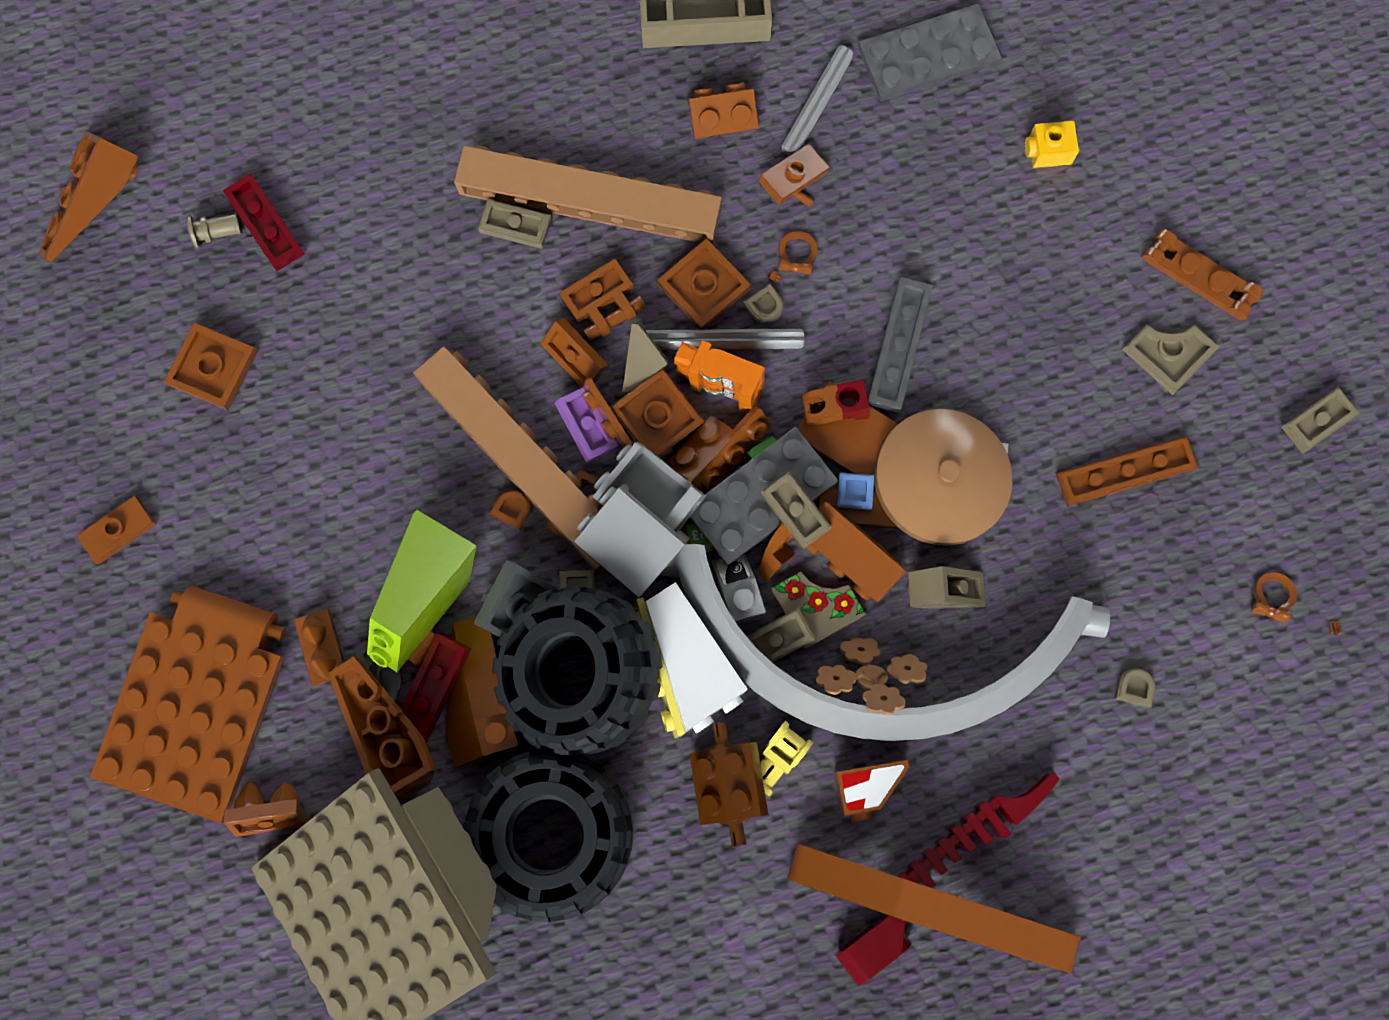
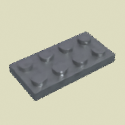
(929, 52)
(735, 512)

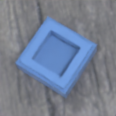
(855, 491)

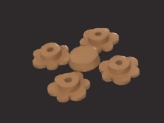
(871, 677)

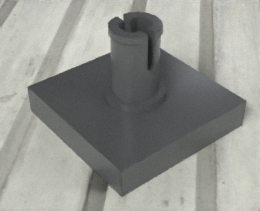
(508, 593)

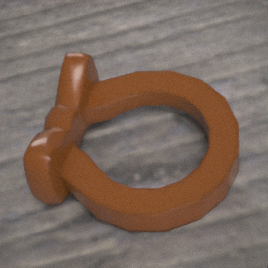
(785, 263)
(1261, 606)

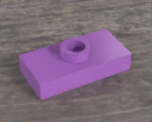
(584, 426)

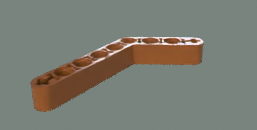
(934, 909)

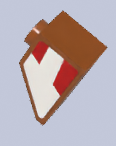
(867, 788)

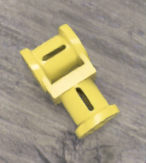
(782, 755)

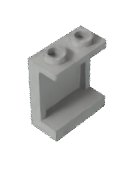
(653, 484)
(629, 539)

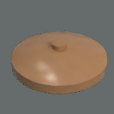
(943, 477)

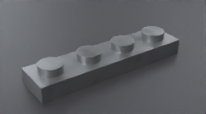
(899, 345)

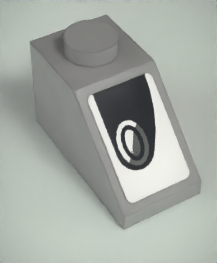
(739, 589)

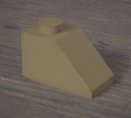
(946, 588)

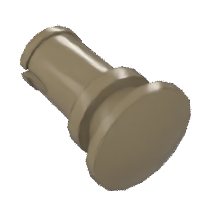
(212, 228)

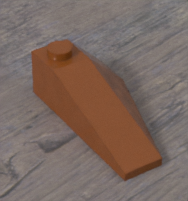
(99, 175)
(474, 719)
(381, 730)

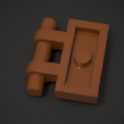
(597, 291)

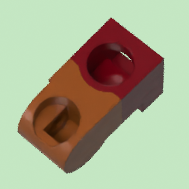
(836, 403)

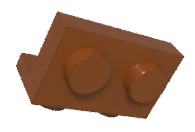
(723, 111)

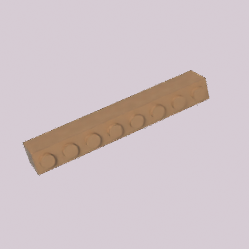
(588, 194)
(509, 445)

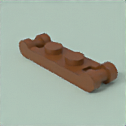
(1202, 275)

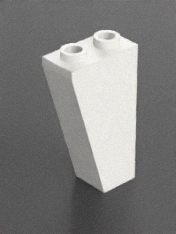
(693, 661)

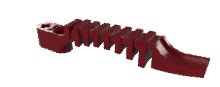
(886, 941)

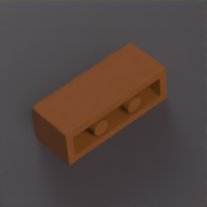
(856, 555)

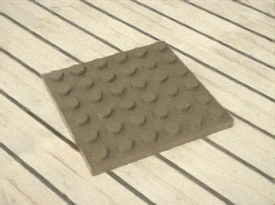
(371, 910)

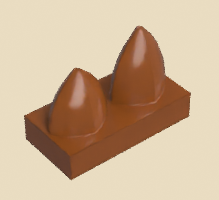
(319, 645)
(254, 817)

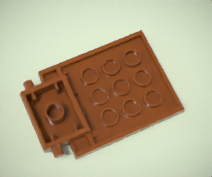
(192, 703)

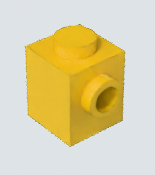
(1052, 144)

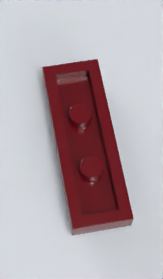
(263, 222)
(434, 683)

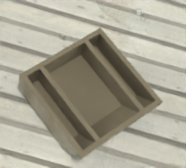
(704, 22)
(454, 858)

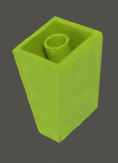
(419, 589)

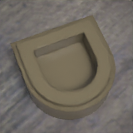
(764, 305)
(1136, 687)

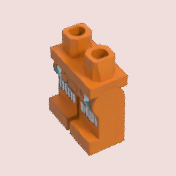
(721, 374)

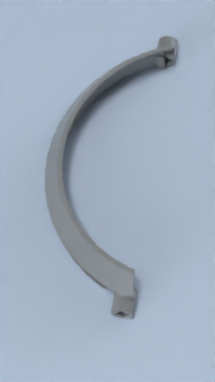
(854, 719)

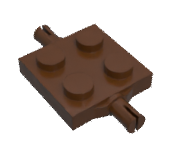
(728, 784)

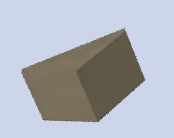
(643, 358)

